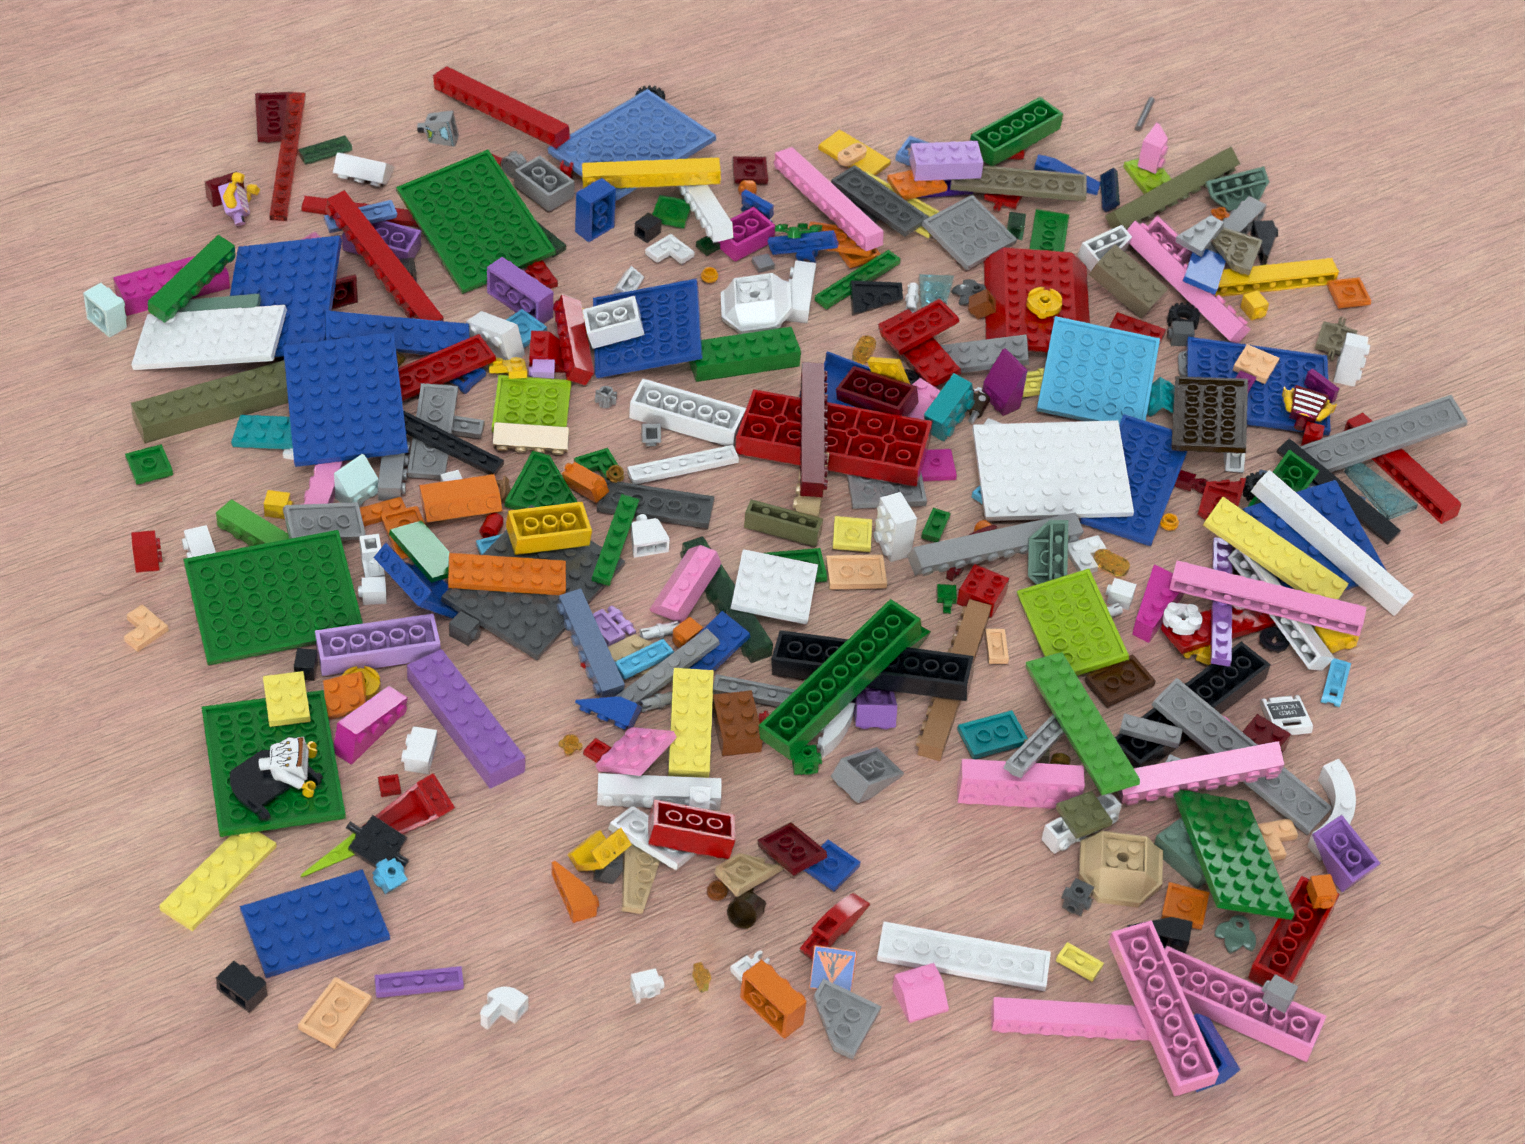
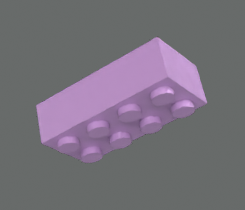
(946, 160)

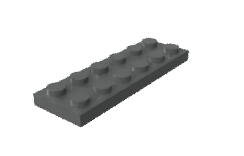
(879, 200)
(661, 503)

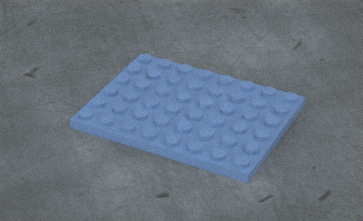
(635, 131)

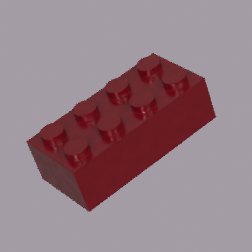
(877, 392)

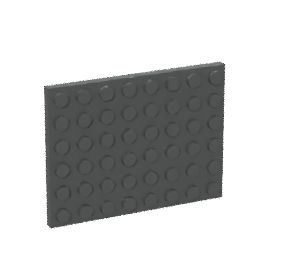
(528, 618)

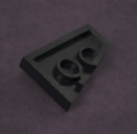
(873, 295)

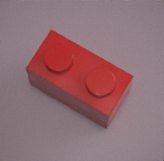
(145, 551)

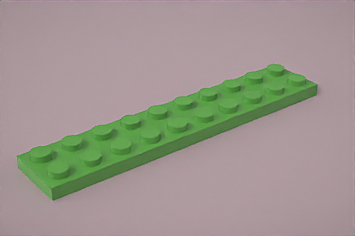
(1082, 724)

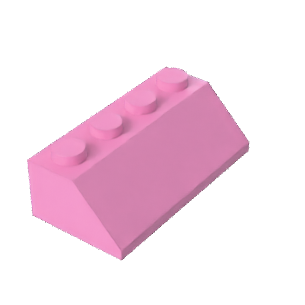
(687, 583)

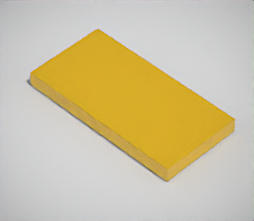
(872, 162)

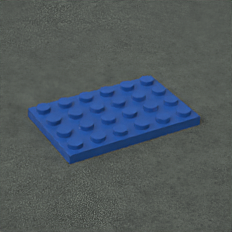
(314, 923)

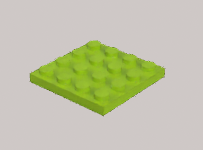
(532, 401)

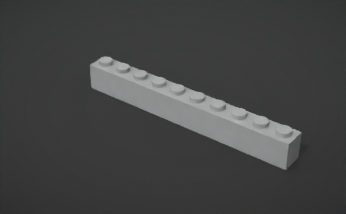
(982, 546)

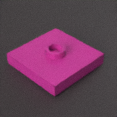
(938, 466)

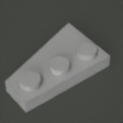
(1200, 235)

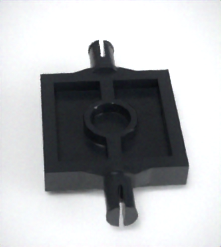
(377, 842)

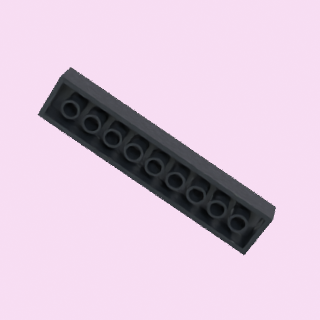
(910, 672)
(1217, 686)

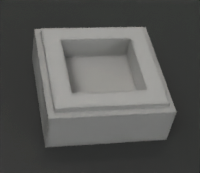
(763, 263)

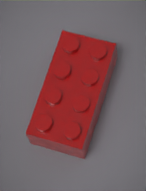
(691, 829)

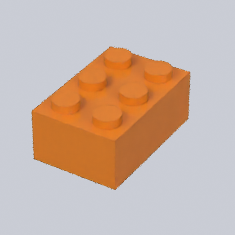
(773, 998)

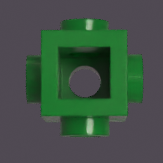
(807, 761)

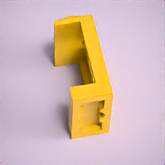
(600, 849)

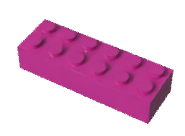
(141, 285)

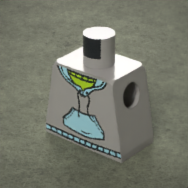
(440, 128)

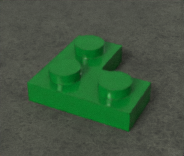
(597, 461)

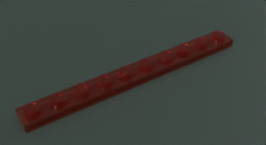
(287, 156)

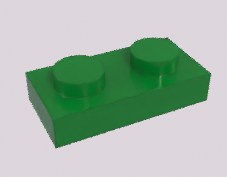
(935, 525)

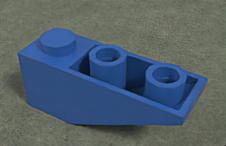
(615, 708)

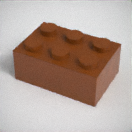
(736, 723)

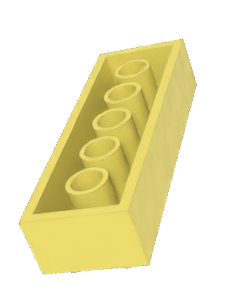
(691, 723)

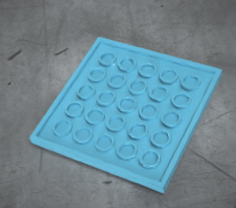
(1097, 372)

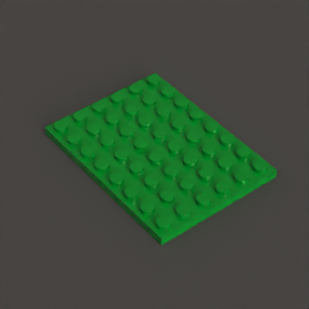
(474, 219)
(271, 595)
(240, 731)

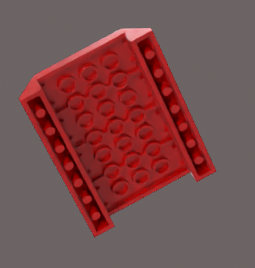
(1014, 273)

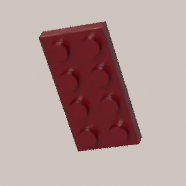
(270, 115)

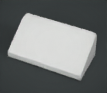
(629, 281)

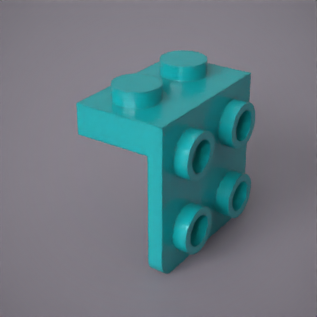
(1161, 396)

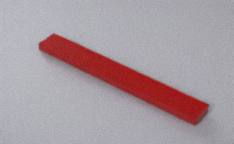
(317, 205)

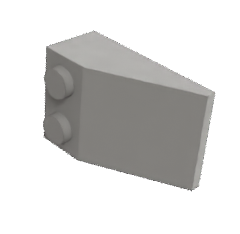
(865, 774)

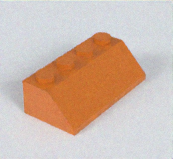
(460, 498)

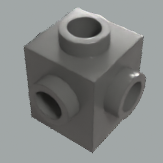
(1078, 897)

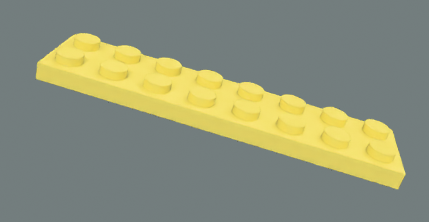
(1273, 551)

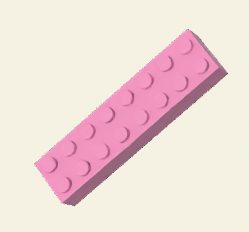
(1205, 772)
(1163, 1008)
(1241, 1008)

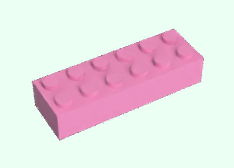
(1040, 787)

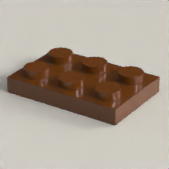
(1120, 681)

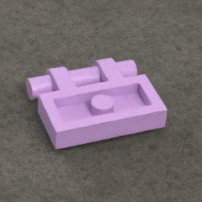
(610, 630)

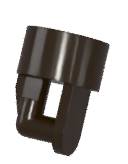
(746, 909)

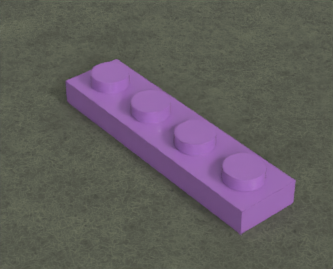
(419, 982)

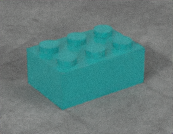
(950, 407)

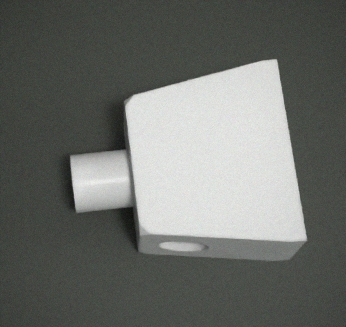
(648, 537)

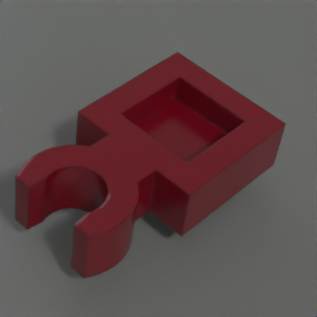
(1188, 481)

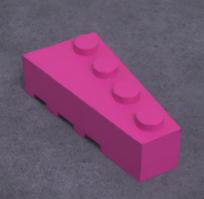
(1154, 603)
(368, 723)

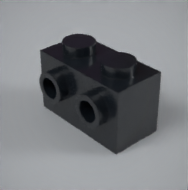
(241, 986)

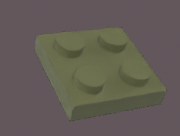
(1084, 814)

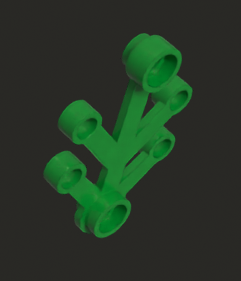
(795, 232)

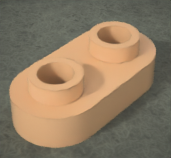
(852, 154)

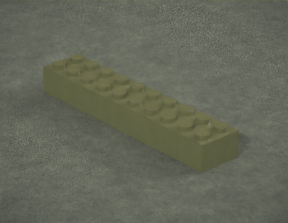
(211, 402)

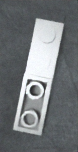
(835, 730)

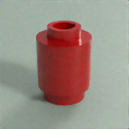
(492, 525)

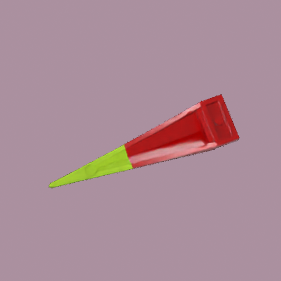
(413, 809)

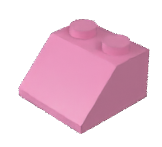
(1153, 150)
(920, 992)

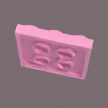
(635, 751)

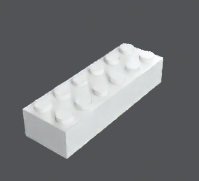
(686, 412)

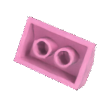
(1168, 236)

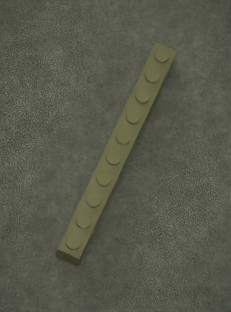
(1174, 189)

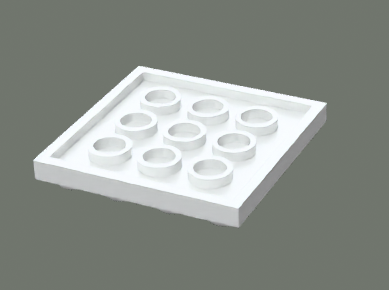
(774, 586)

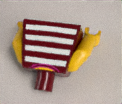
(1306, 406)

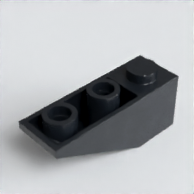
(1173, 932)

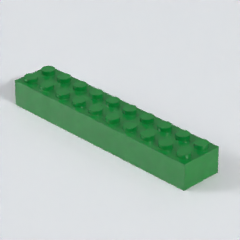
(840, 679)

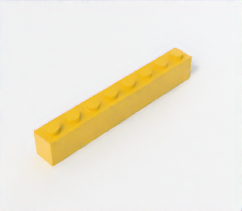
(654, 172)
(1278, 277)

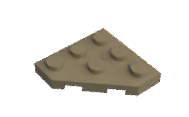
(1237, 249)

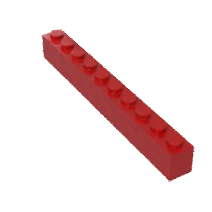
(501, 107)
(381, 258)

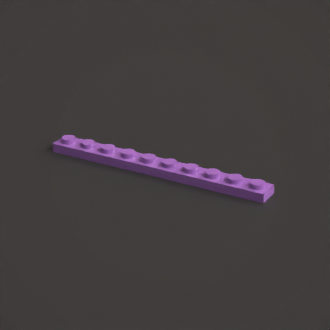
(1221, 612)

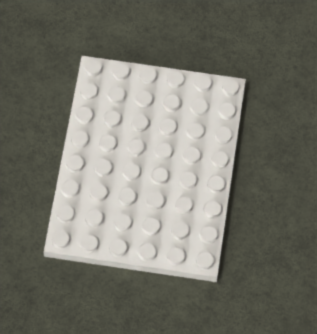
(1052, 470)

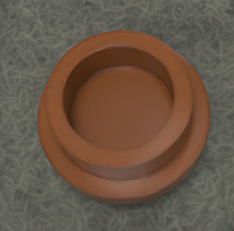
(717, 890)

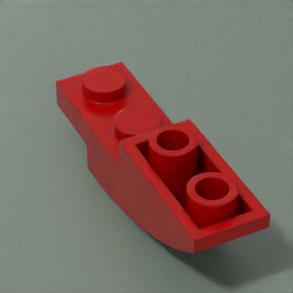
(834, 923)

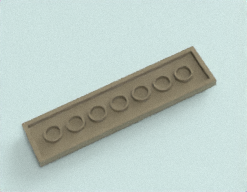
(1026, 183)

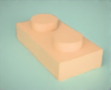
(996, 646)

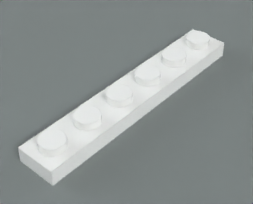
(682, 464)

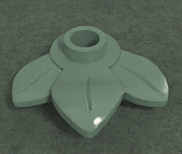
(1234, 936)

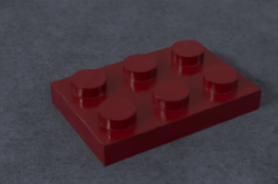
(792, 848)

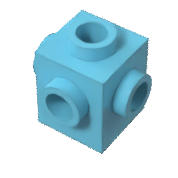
(389, 875)

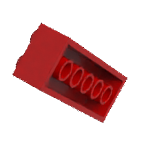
(1292, 939)

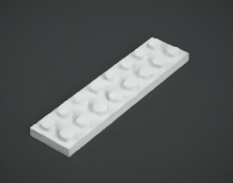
(964, 956)

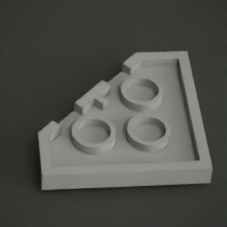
(844, 1017)

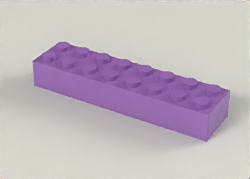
(466, 718)

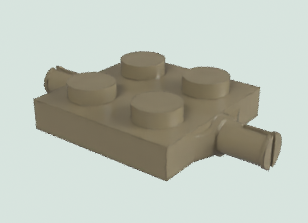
(1332, 337)

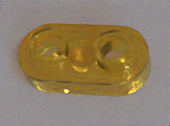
(864, 349)
(1111, 562)

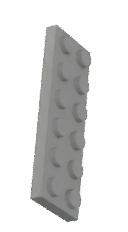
(983, 353)
(438, 408)

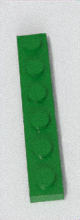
(867, 272)
(615, 540)

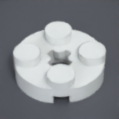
(1173, 617)

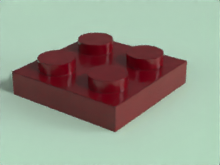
(750, 168)

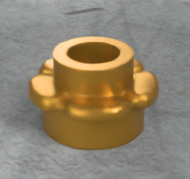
(617, 470)

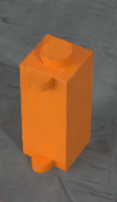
(585, 482)

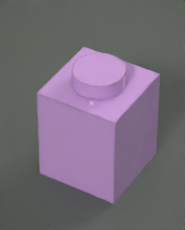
(542, 368)

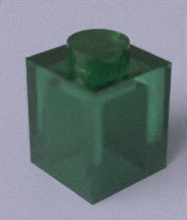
(1016, 224)

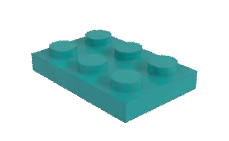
(992, 734)

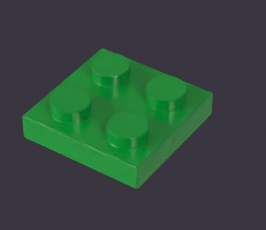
(672, 211)
(149, 464)

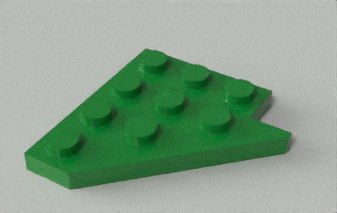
(539, 485)

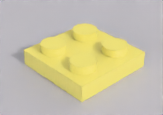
(852, 534)

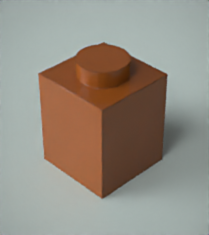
(982, 304)

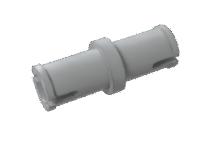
(658, 701)

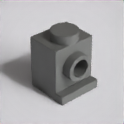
(610, 872)

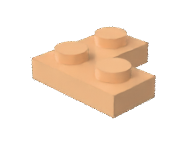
(147, 628)
(1275, 833)

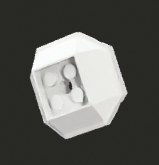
(756, 303)

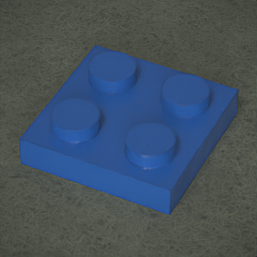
(835, 868)

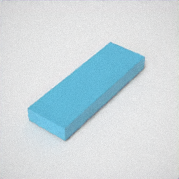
(643, 659)

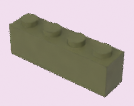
(783, 523)

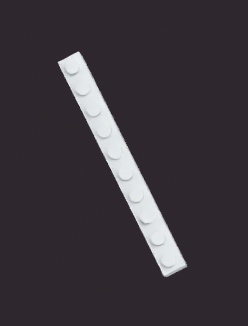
(1332, 543)

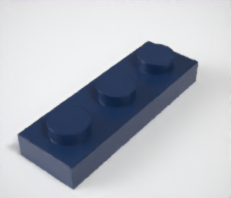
(1109, 190)

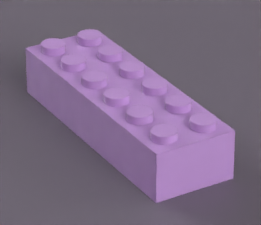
(376, 643)

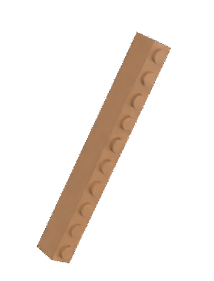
(943, 711)

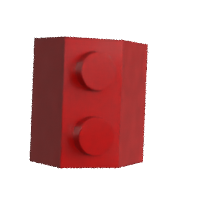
(546, 346)

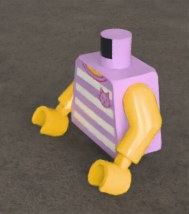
(236, 199)

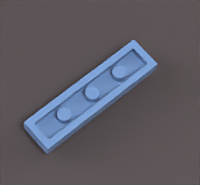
(374, 213)

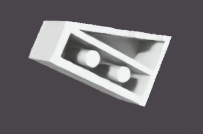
(1095, 248)
(499, 334)

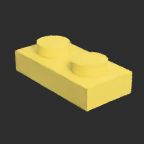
(1079, 962)

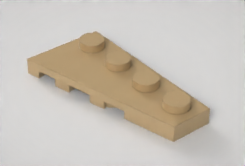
(637, 879)

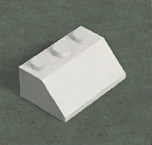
(362, 169)

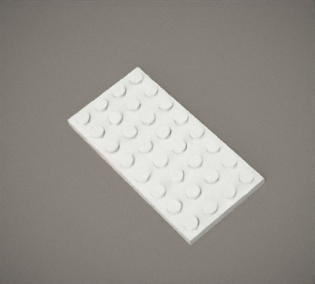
(210, 338)

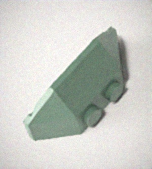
(1233, 189)
(1048, 552)

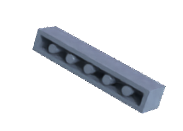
(590, 643)

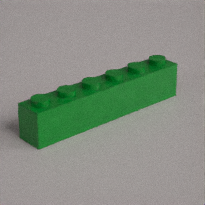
(191, 278)

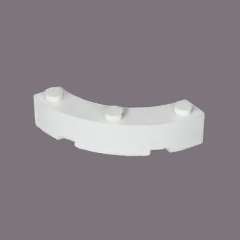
(1341, 793)

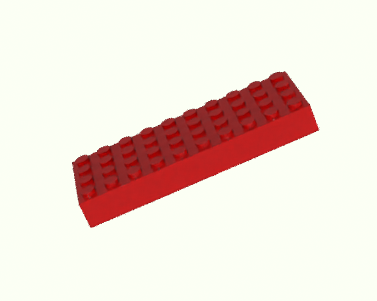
(858, 439)

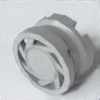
(512, 162)

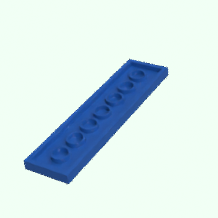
(410, 334)

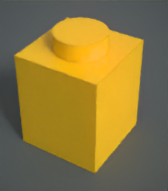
(1254, 305)
(275, 502)

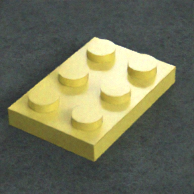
(286, 699)

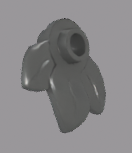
(967, 289)

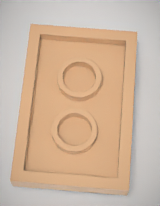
(856, 572)
(335, 1012)

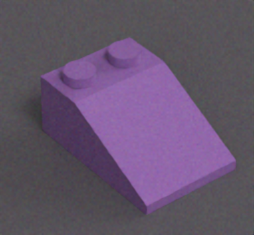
(875, 709)
(1344, 853)

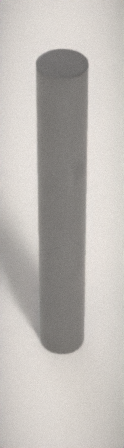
(1144, 114)

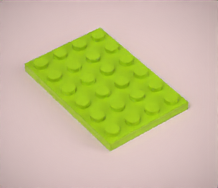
(1073, 620)

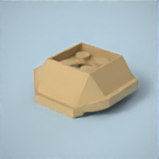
(1121, 867)

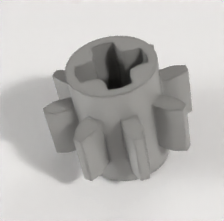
(605, 397)

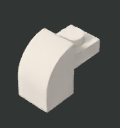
(368, 549)
(504, 1002)

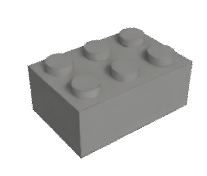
(544, 183)

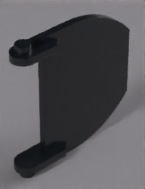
(258, 787)

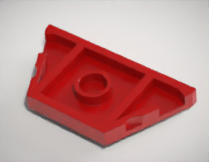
(1216, 490)

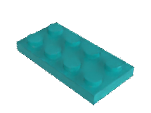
(263, 432)

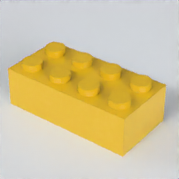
(548, 528)

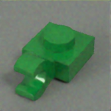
(947, 595)

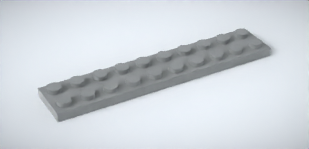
(1387, 434)
(1218, 735)

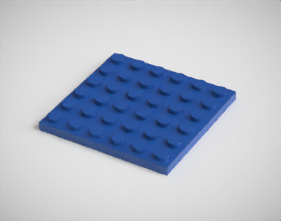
(670, 328)
(1331, 504)

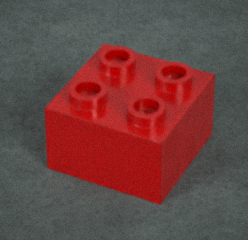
(984, 587)

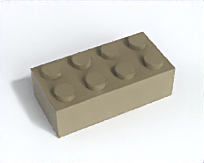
(1128, 281)

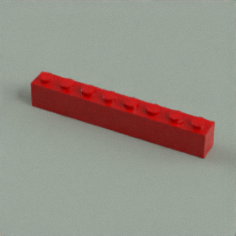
(1414, 479)

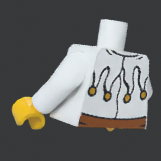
(290, 763)

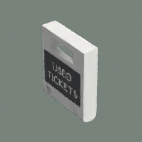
(1287, 710)

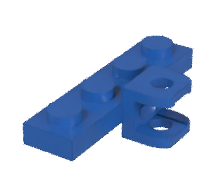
(806, 246)

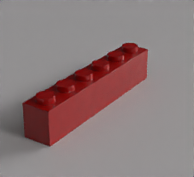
(573, 339)

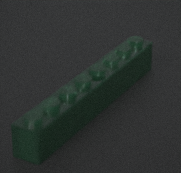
(720, 593)

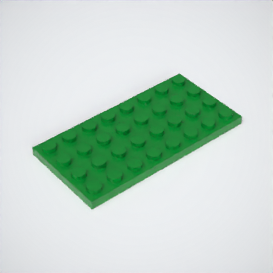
(1233, 854)

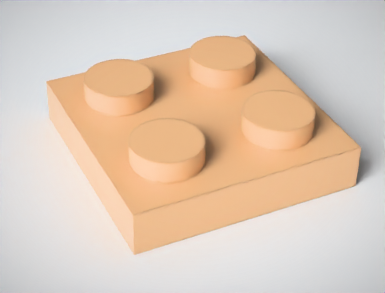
(1256, 363)

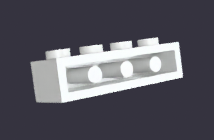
(1058, 835)

